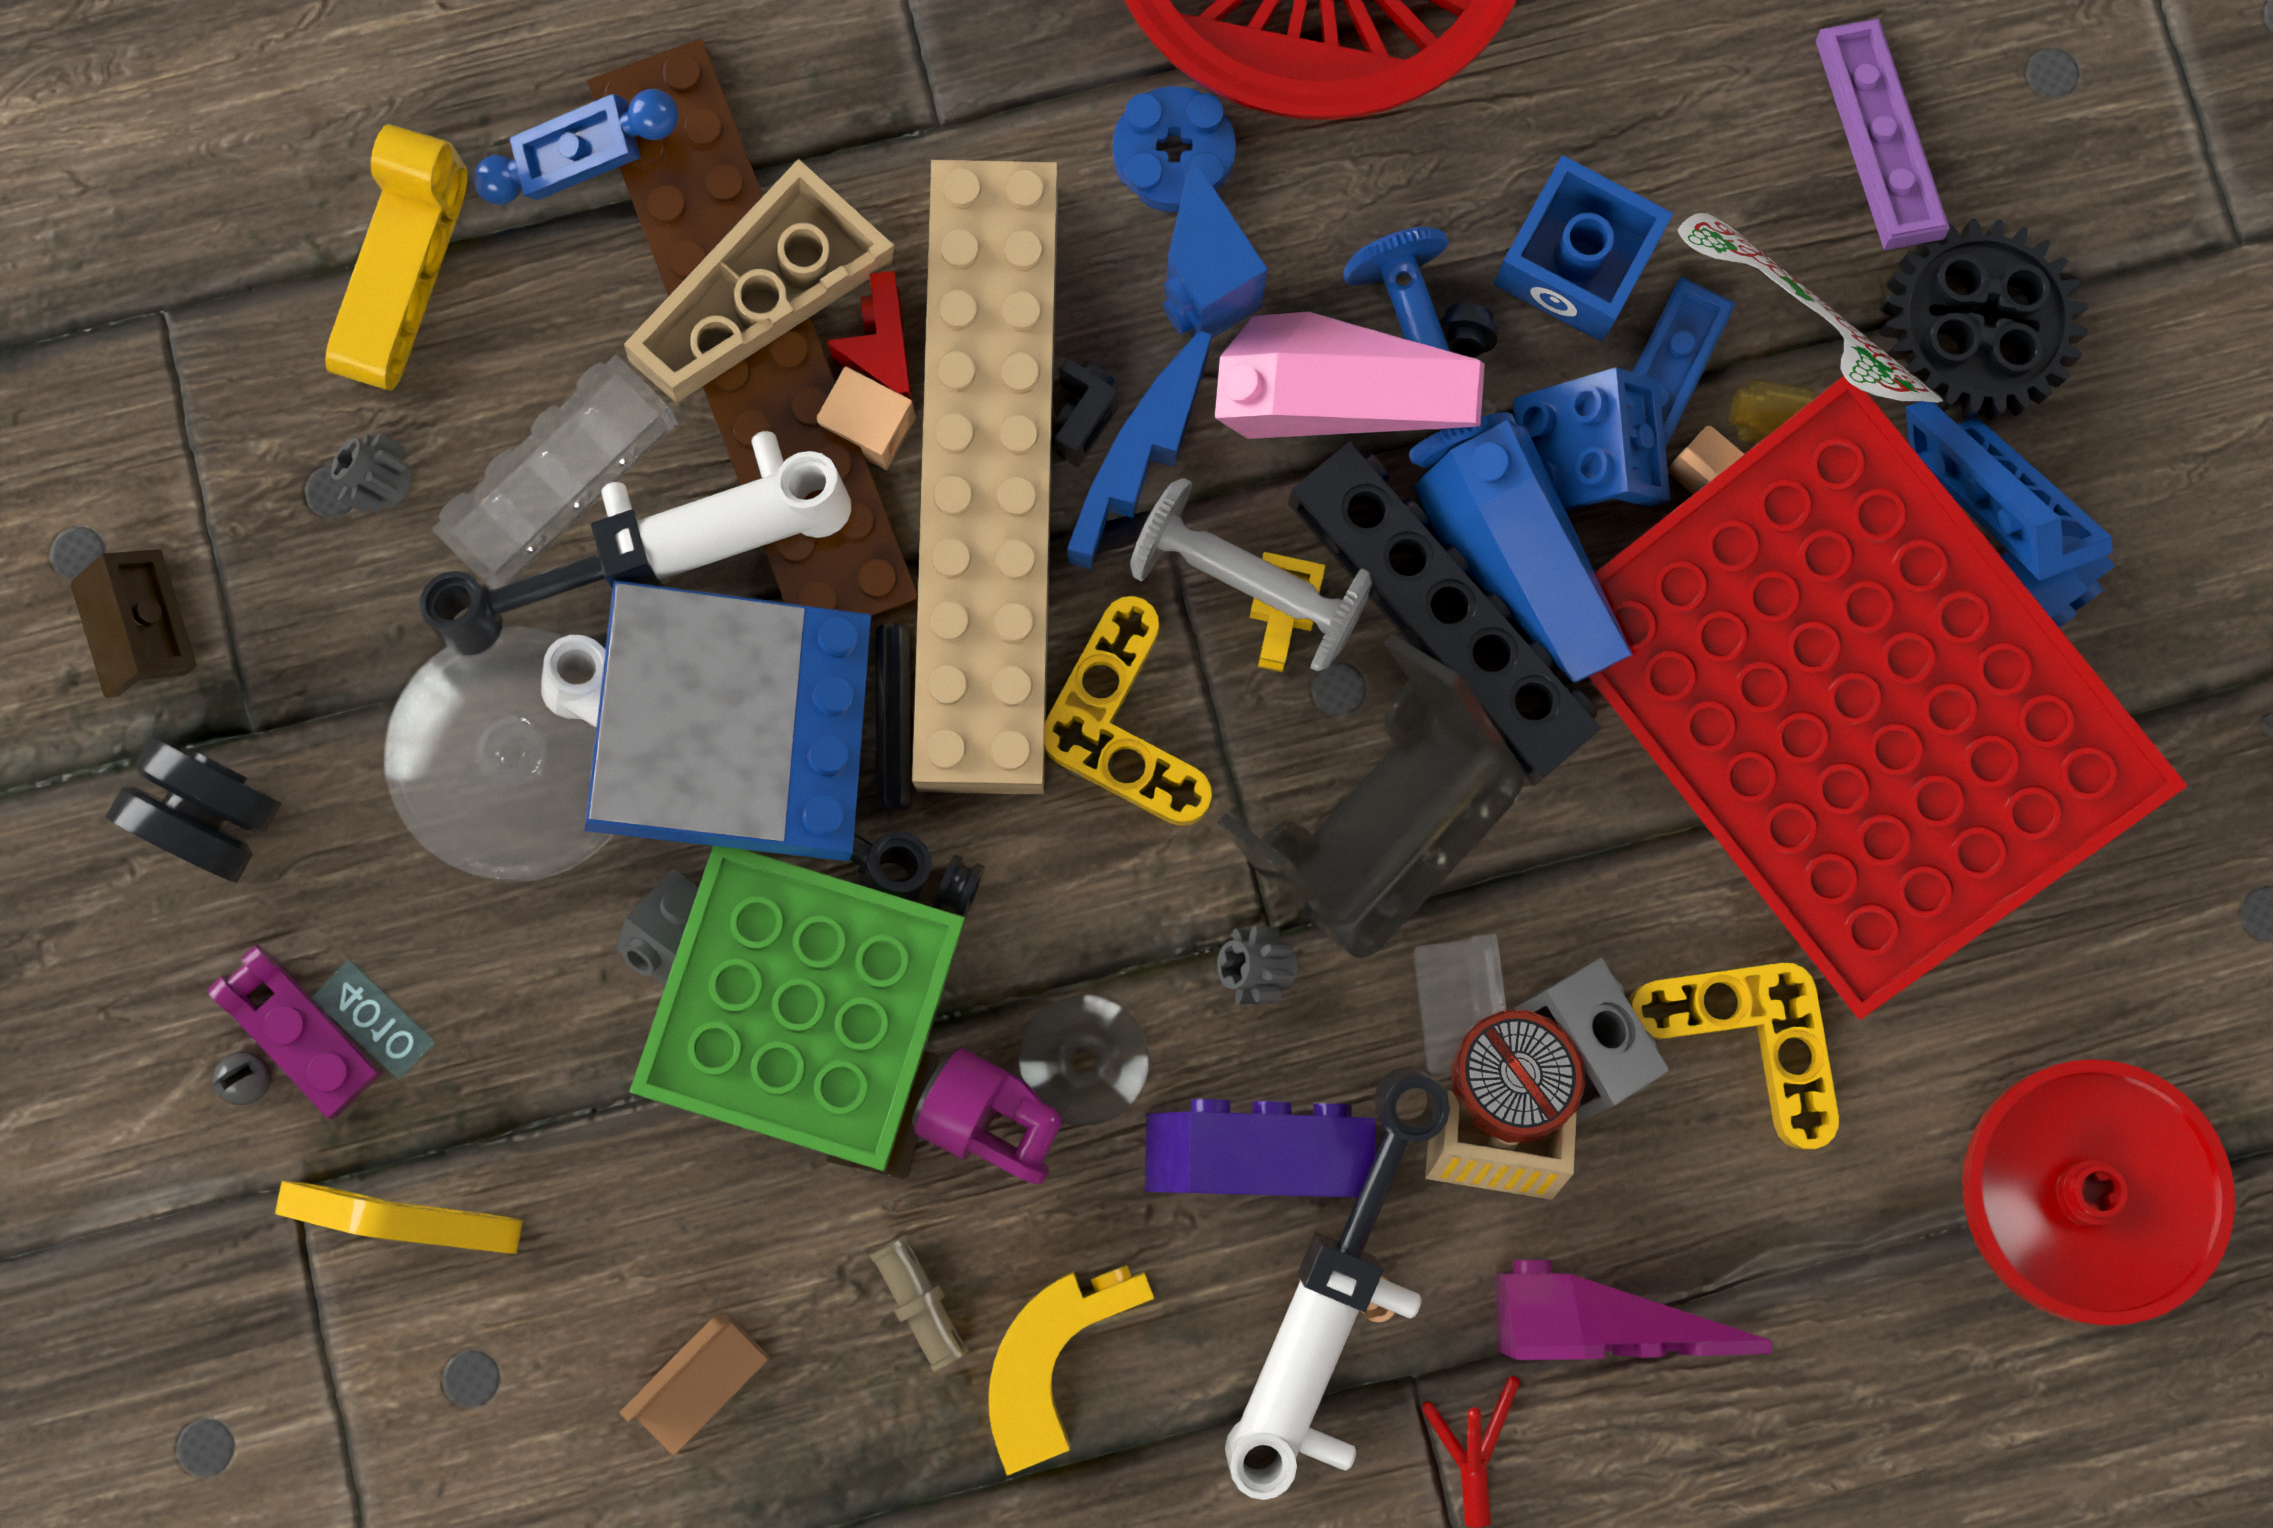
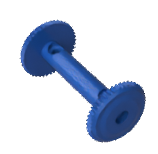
(1387, 261)

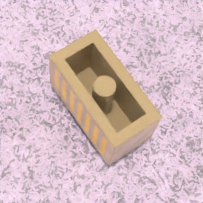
(1475, 1159)

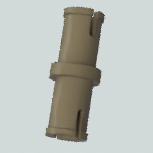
(919, 1303)

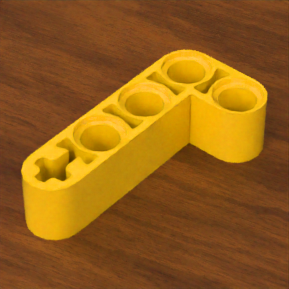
(400, 256)

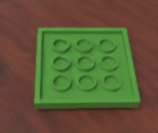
(798, 1006)

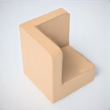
(867, 416)
(1703, 459)

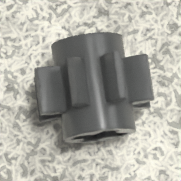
(371, 473)
(1257, 965)

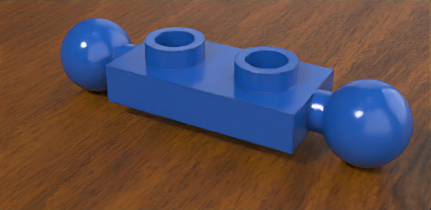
(575, 147)

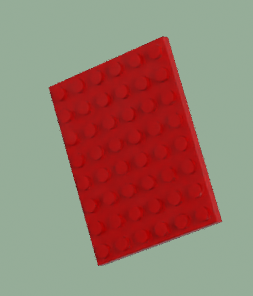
(1867, 700)

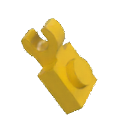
(1280, 624)

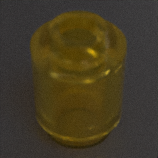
(1766, 407)

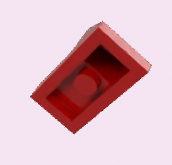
(883, 354)

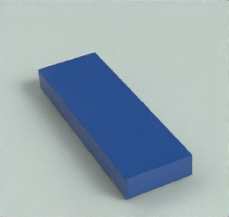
(1683, 346)

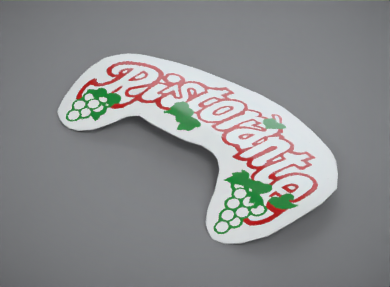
(1862, 360)

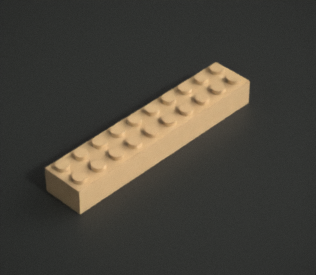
(986, 478)

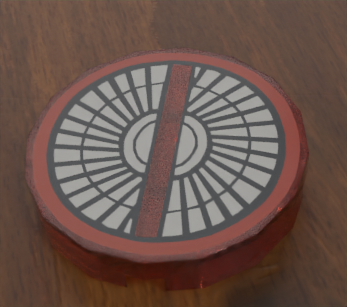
(1518, 1076)

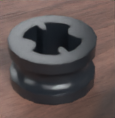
(959, 886)

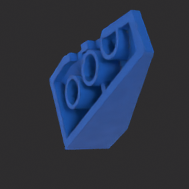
(1513, 531)

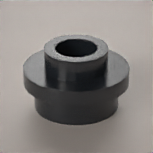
(1469, 329)

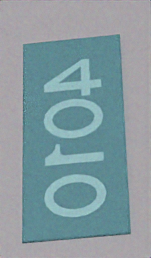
(373, 1019)

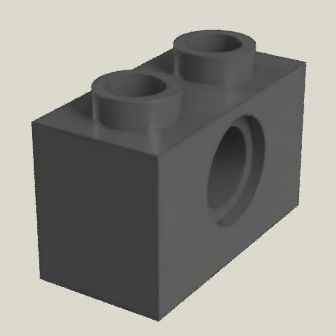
(1625, 1053)

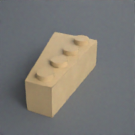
(761, 280)

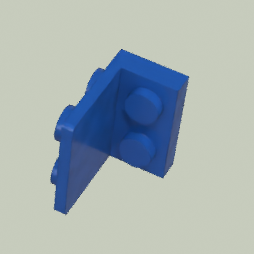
(1600, 438)

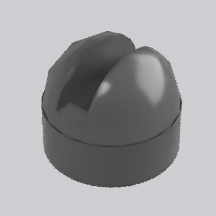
(247, 1089)

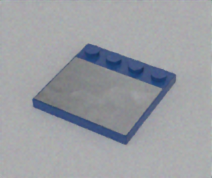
(729, 722)

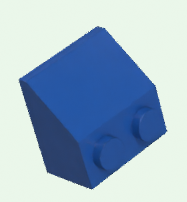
(1211, 264)

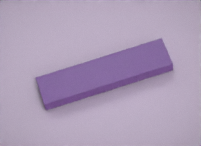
(1882, 134)

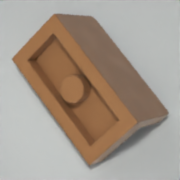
(696, 1383)

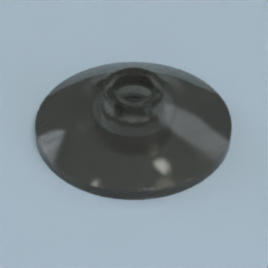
(1091, 1025)

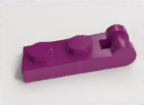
(296, 1033)

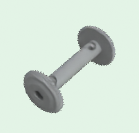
(1248, 573)

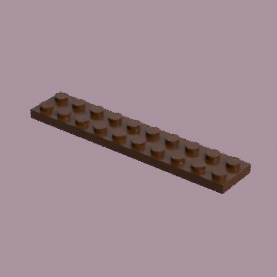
(687, 200)

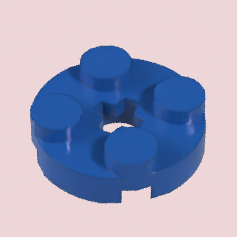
(1167, 113)

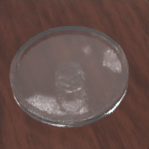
(489, 767)

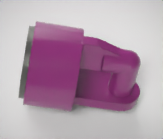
(963, 1103)

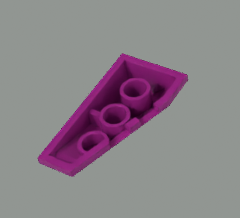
(1574, 1318)

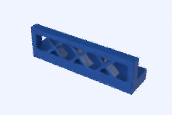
(2005, 492)

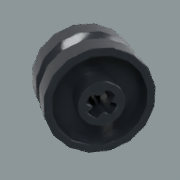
(194, 809)

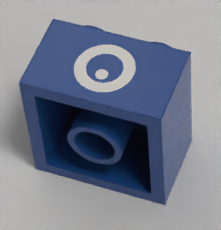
(1582, 248)

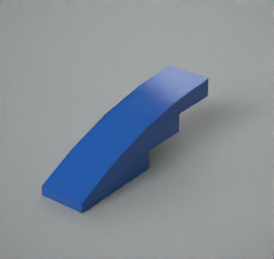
(1149, 435)

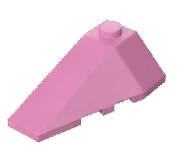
(1339, 378)

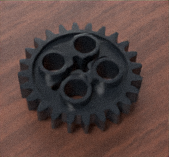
(1986, 268)

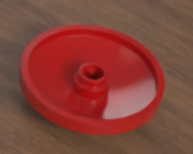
(2098, 1192)

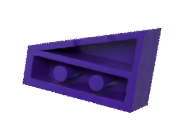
(1259, 1151)

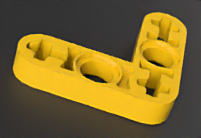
(1098, 714)
(1758, 1010)
(397, 1220)

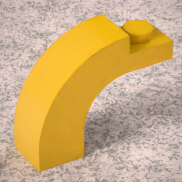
(1020, 1387)

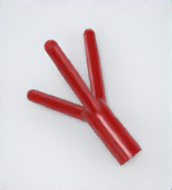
(1479, 1450)

